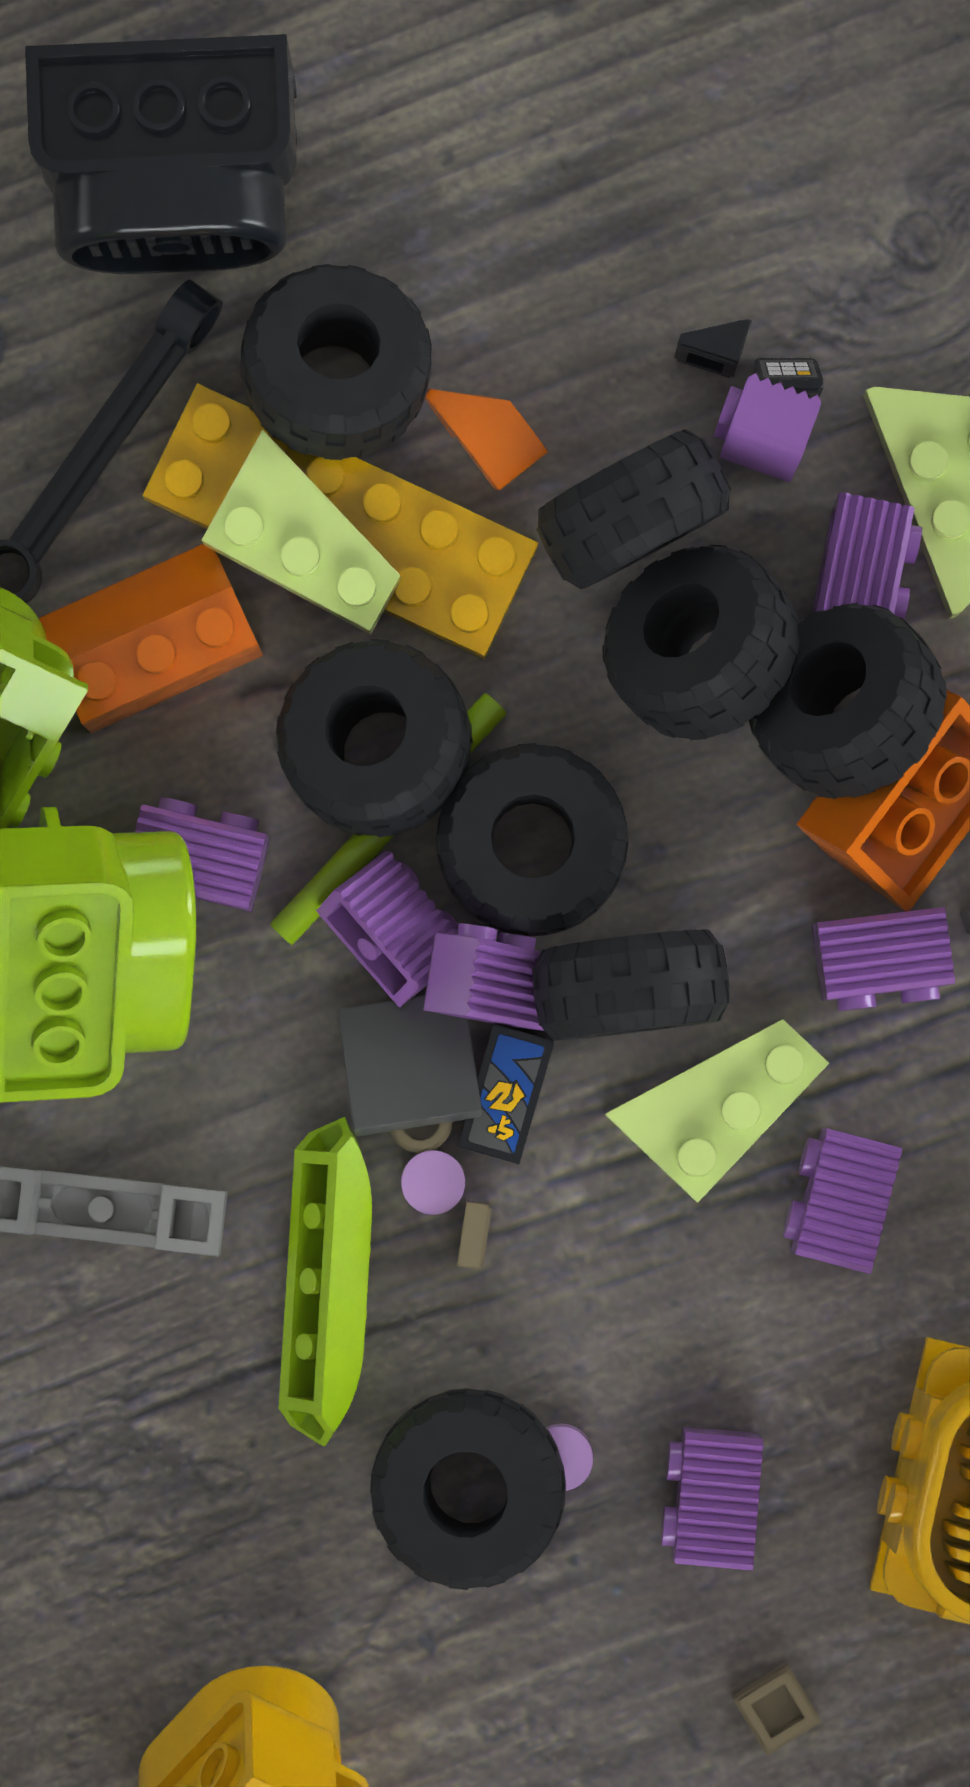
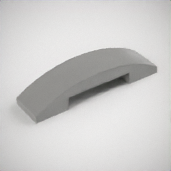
(112, 1210)

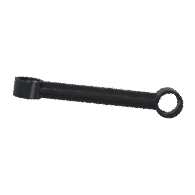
(178, 331)

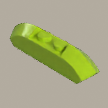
(325, 1281)

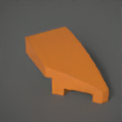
(489, 432)

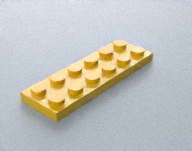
(451, 562)

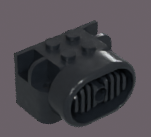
(165, 150)

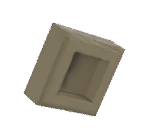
(474, 1234)
(776, 1708)

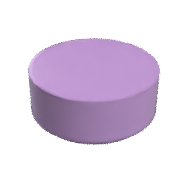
(433, 1182)
(574, 1451)

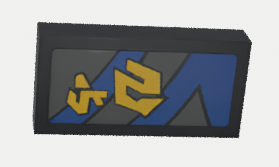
(508, 1093)

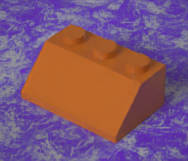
(153, 636)
(904, 829)

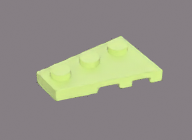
(299, 539)
(719, 1107)

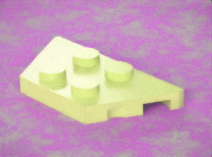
(930, 458)

